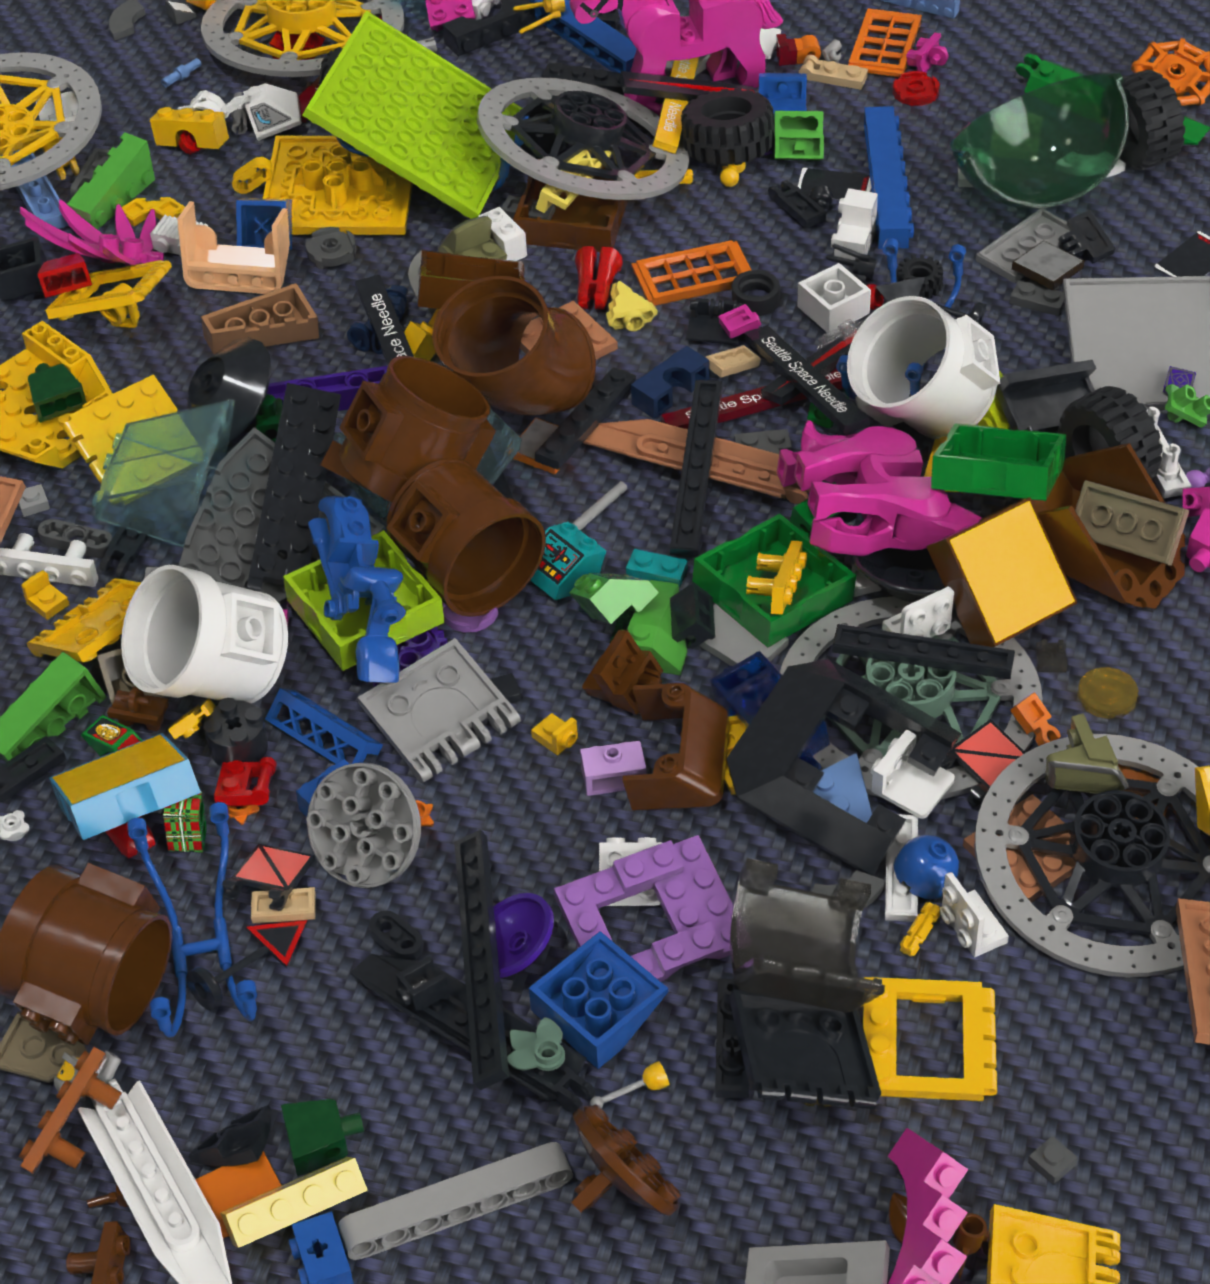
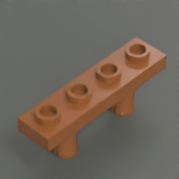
(49, 1139)

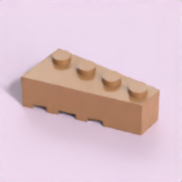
(269, 318)

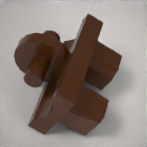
(138, 708)

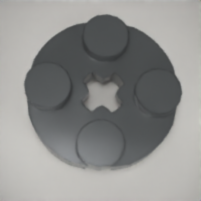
(340, 253)

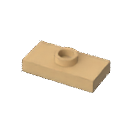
(733, 361)
(299, 906)

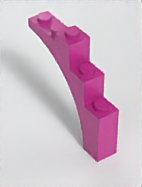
(931, 1216)

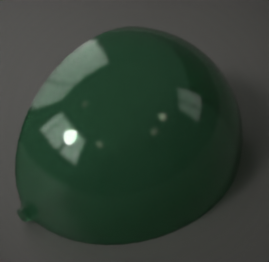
(1046, 142)

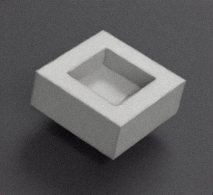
(33, 500)

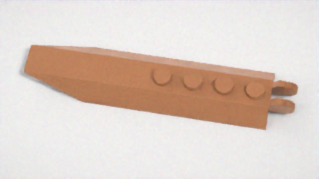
(666, 445)

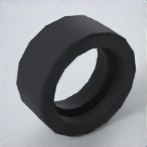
(757, 280)

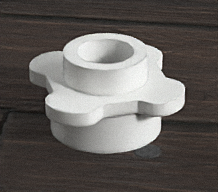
(13, 826)

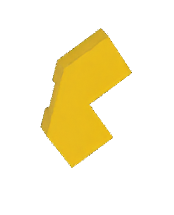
(139, 209)

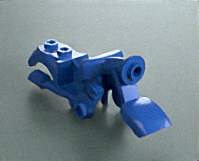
(349, 567)

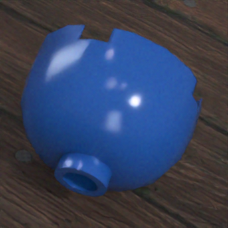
(924, 865)

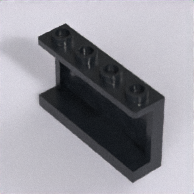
(1039, 396)

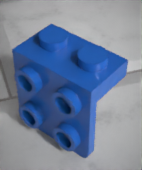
(784, 90)

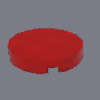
(916, 88)

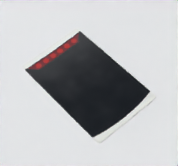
(836, 181)
(1189, 258)

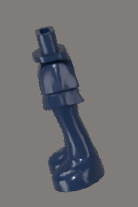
(362, 335)

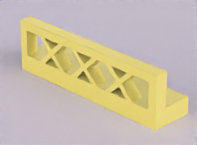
(550, 195)

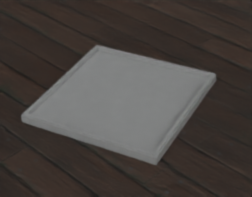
(1139, 330)

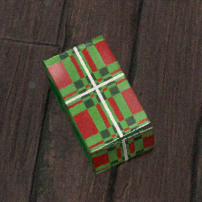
(187, 826)

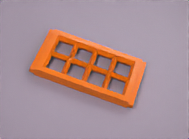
(892, 18)
(648, 284)

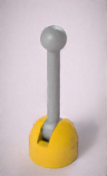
(653, 1078)

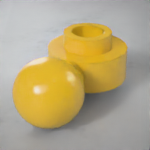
(730, 175)

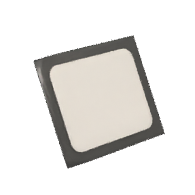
(179, 12)

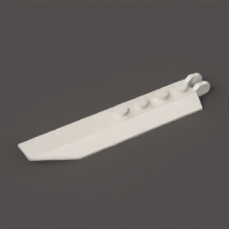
(159, 1187)

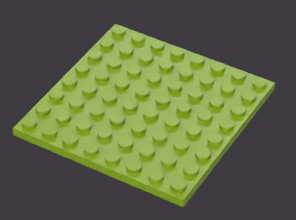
(410, 114)

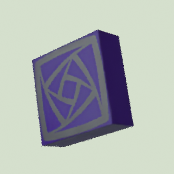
(1179, 377)

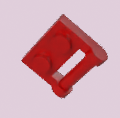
(236, 779)

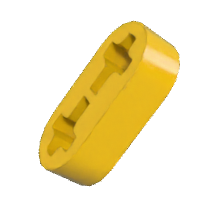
(249, 172)

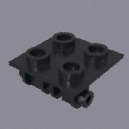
(705, 323)

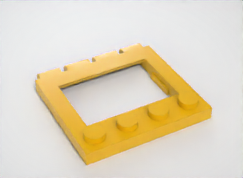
(80, 302)
(978, 1039)

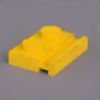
(191, 721)

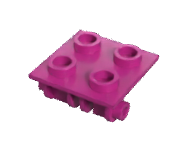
(446, 10)

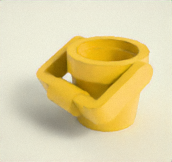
(118, 315)

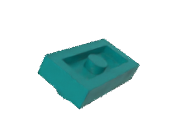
(656, 567)

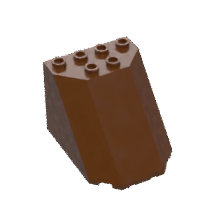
(1106, 569)

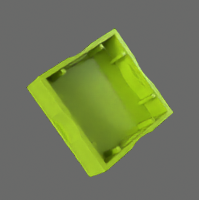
(309, 589)

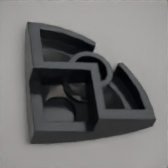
(236, 1143)

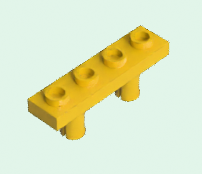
(785, 583)

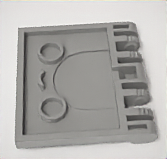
(438, 704)

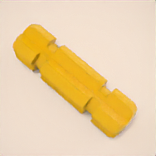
(920, 929)

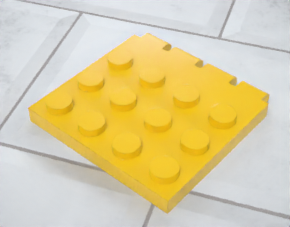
(102, 420)

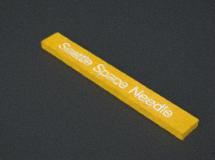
(669, 123)

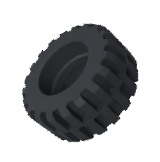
(1154, 121)
(728, 127)
(1108, 420)

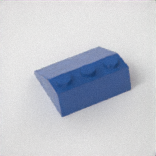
(597, 998)

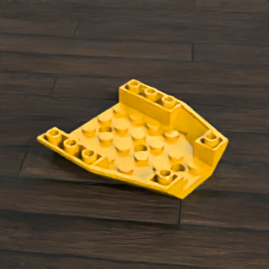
(19, 429)

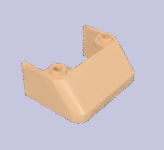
(228, 266)

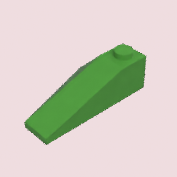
(653, 630)

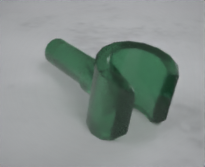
(622, 620)

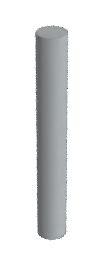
(600, 505)

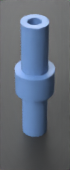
(181, 72)

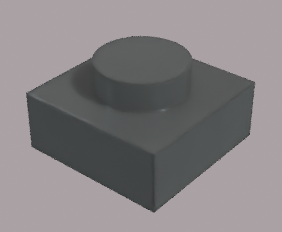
(1052, 1160)

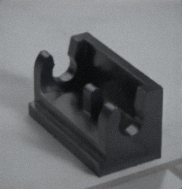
(692, 615)

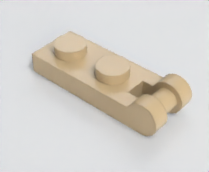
(834, 73)

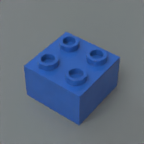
(256, 219)

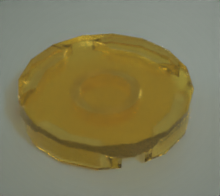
(1107, 692)

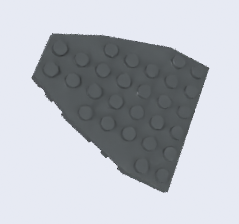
(230, 514)

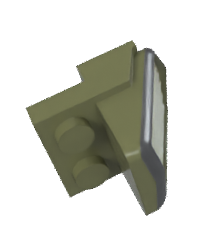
(473, 240)
(1086, 763)

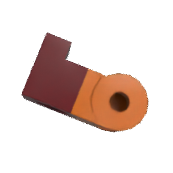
(795, 50)

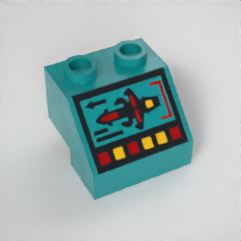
(565, 559)

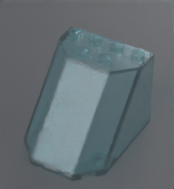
(156, 470)

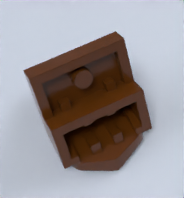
(621, 669)

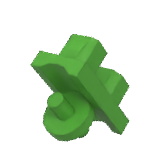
(1185, 405)

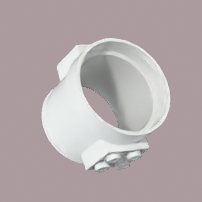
(911, 332)
(202, 637)

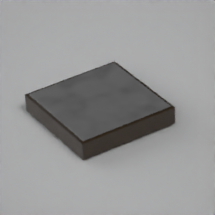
(1048, 265)

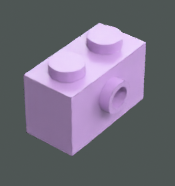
(606, 765)

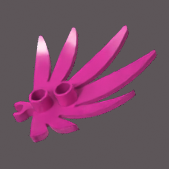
(96, 243)

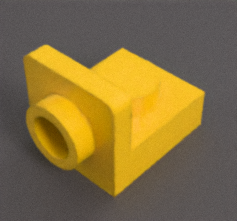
(43, 596)
(556, 733)

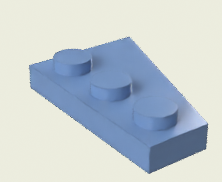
(845, 788)

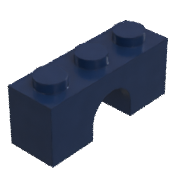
(654, 390)

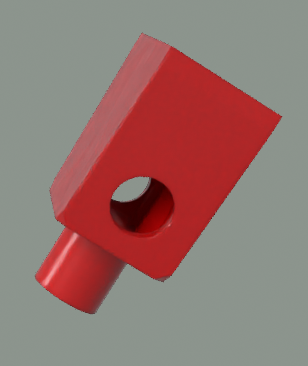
(64, 275)

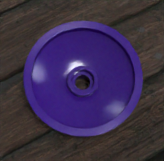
(522, 931)

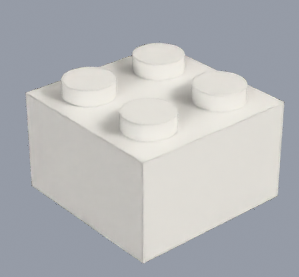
(833, 297)

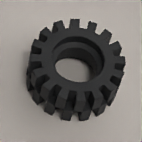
(922, 267)

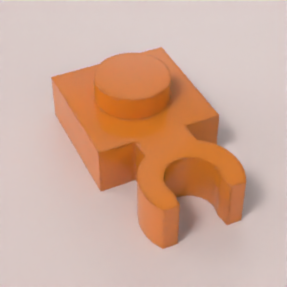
(1033, 718)

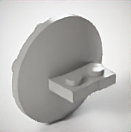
(364, 824)

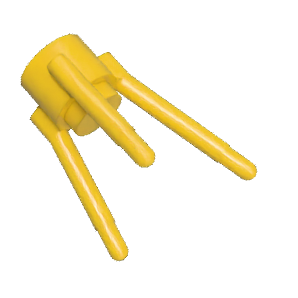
(554, 7)

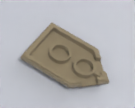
(33, 1052)

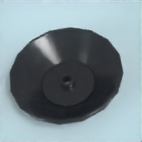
(237, 373)
(901, 572)

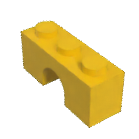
(206, 126)

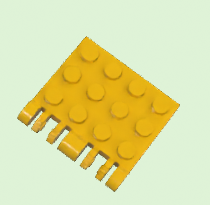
(89, 625)
(1048, 1250)

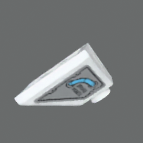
(272, 110)

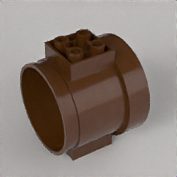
(411, 421)
(465, 536)
(83, 952)

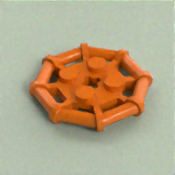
(1186, 60)

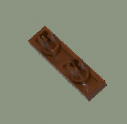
(106, 1262)

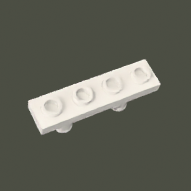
(1170, 476)
(61, 569)

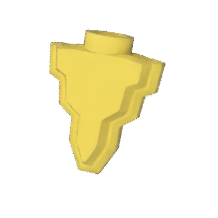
(628, 309)

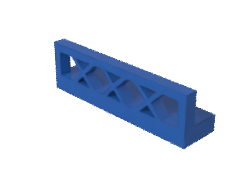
(328, 721)

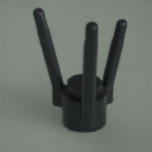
(863, 264)

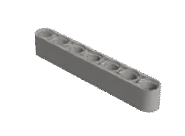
(454, 1200)

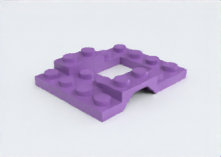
(686, 890)

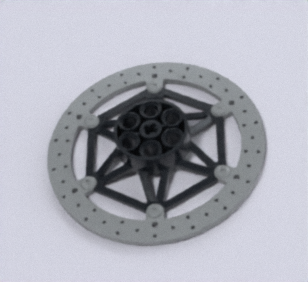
(588, 120)
(1112, 837)

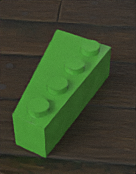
(116, 182)
(48, 705)

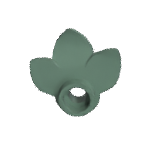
(532, 1048)

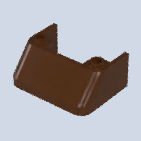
(698, 770)

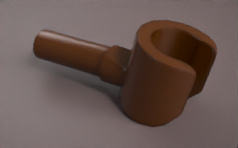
(109, 1198)

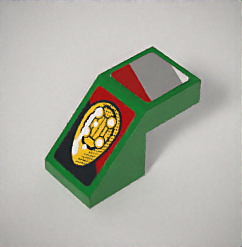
(109, 736)

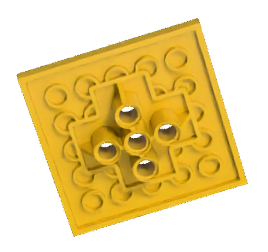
(336, 188)

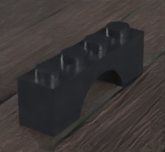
(467, 34)

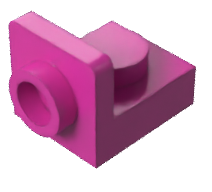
(739, 321)

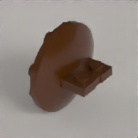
(619, 1165)

